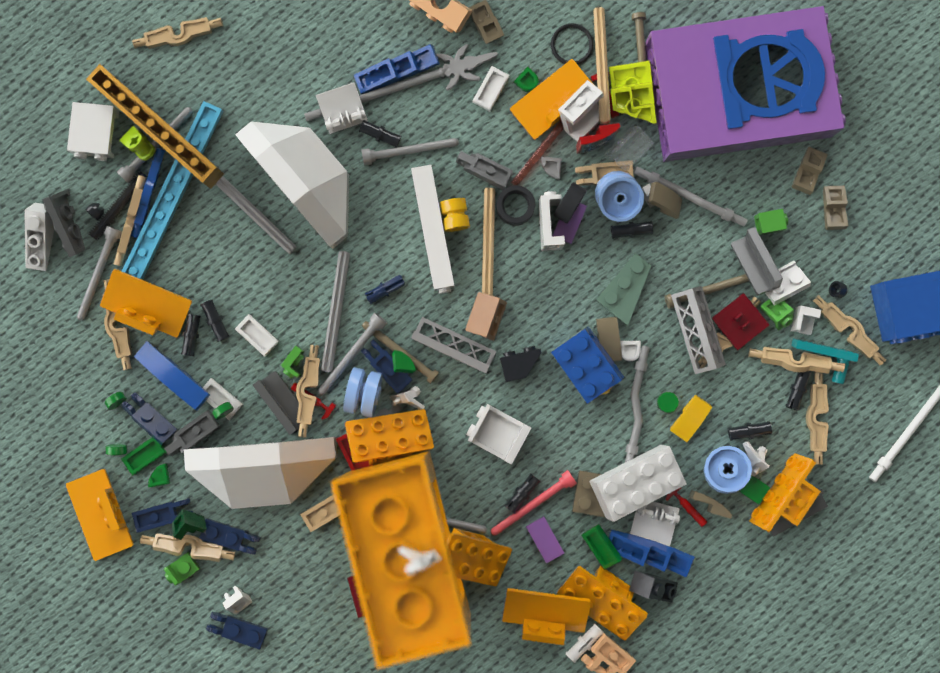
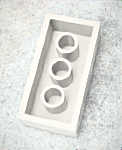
(637, 482)

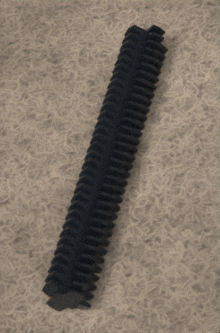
(115, 208)

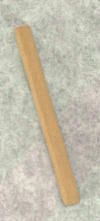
(602, 65)
(488, 241)

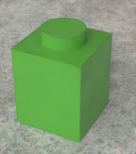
(771, 222)

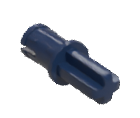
(384, 289)

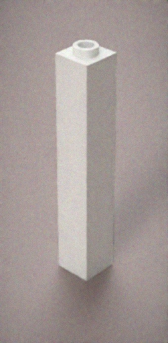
(433, 229)

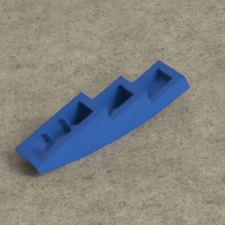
(396, 69)
(172, 376)
(651, 552)

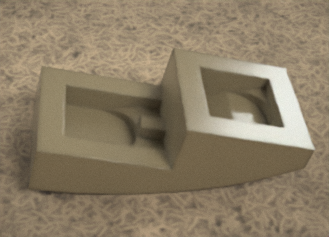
(486, 22)
(809, 170)
(665, 199)
(834, 207)
(609, 336)
(714, 507)

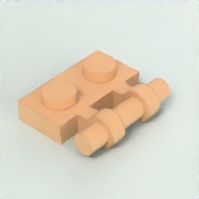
(611, 653)

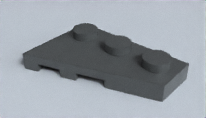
(62, 218)

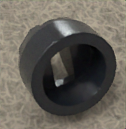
(94, 212)
(840, 286)

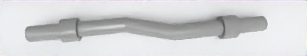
(726, 214)
(640, 367)

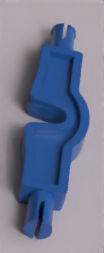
(147, 192)

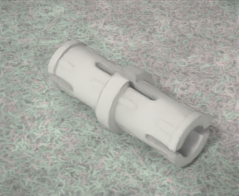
(584, 643)

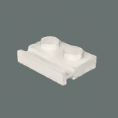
(793, 282)

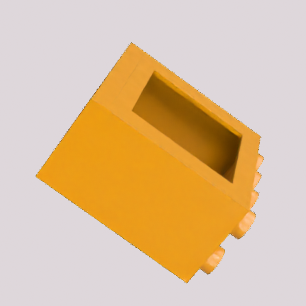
(391, 509)

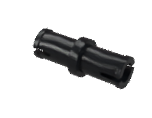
(380, 133)
(632, 229)
(214, 320)
(190, 335)
(798, 390)
(750, 431)
(522, 493)

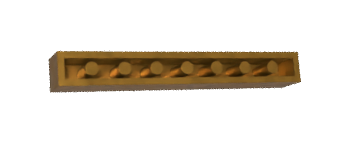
(155, 126)

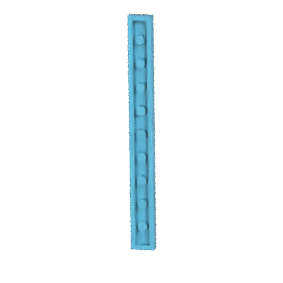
(170, 195)

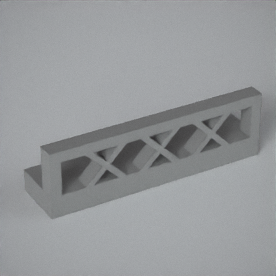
(704, 326)
(447, 350)

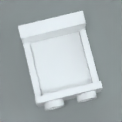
(581, 111)
(91, 130)
(547, 241)
(498, 433)

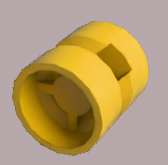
(454, 214)

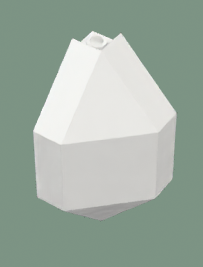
(304, 173)
(261, 472)

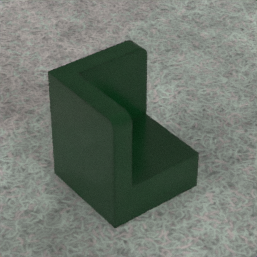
(188, 522)

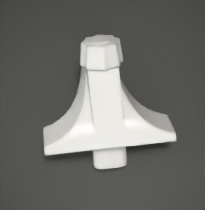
(408, 398)
(757, 458)
(419, 560)

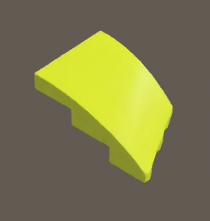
(633, 90)

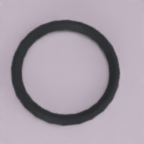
(571, 25)

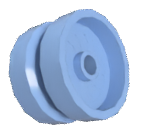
(616, 207)
(366, 393)
(734, 459)

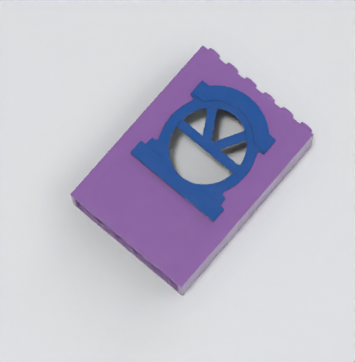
(696, 93)

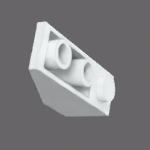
(38, 237)

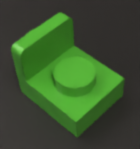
(780, 314)
(294, 358)
(181, 569)

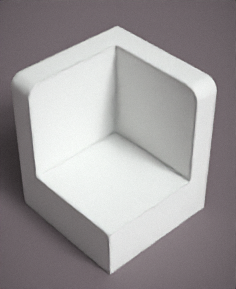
(804, 319)

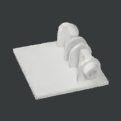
(341, 108)
(656, 522)

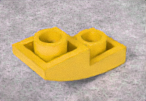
(691, 418)

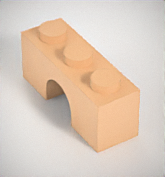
(452, 16)

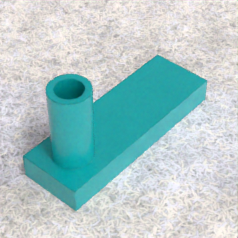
(842, 356)

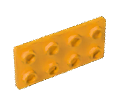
(540, 107)
(144, 304)
(389, 436)
(789, 495)
(99, 514)
(477, 557)
(609, 600)
(545, 614)

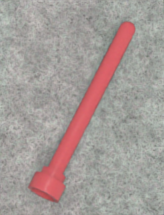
(565, 482)

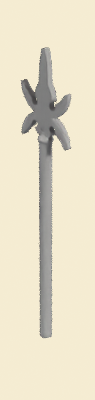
(456, 67)

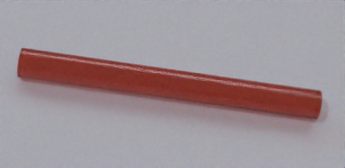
(538, 154)

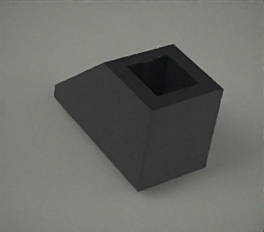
(519, 365)
(653, 586)

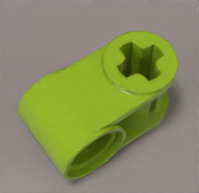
(138, 143)

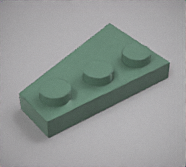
(624, 290)

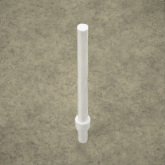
(886, 462)

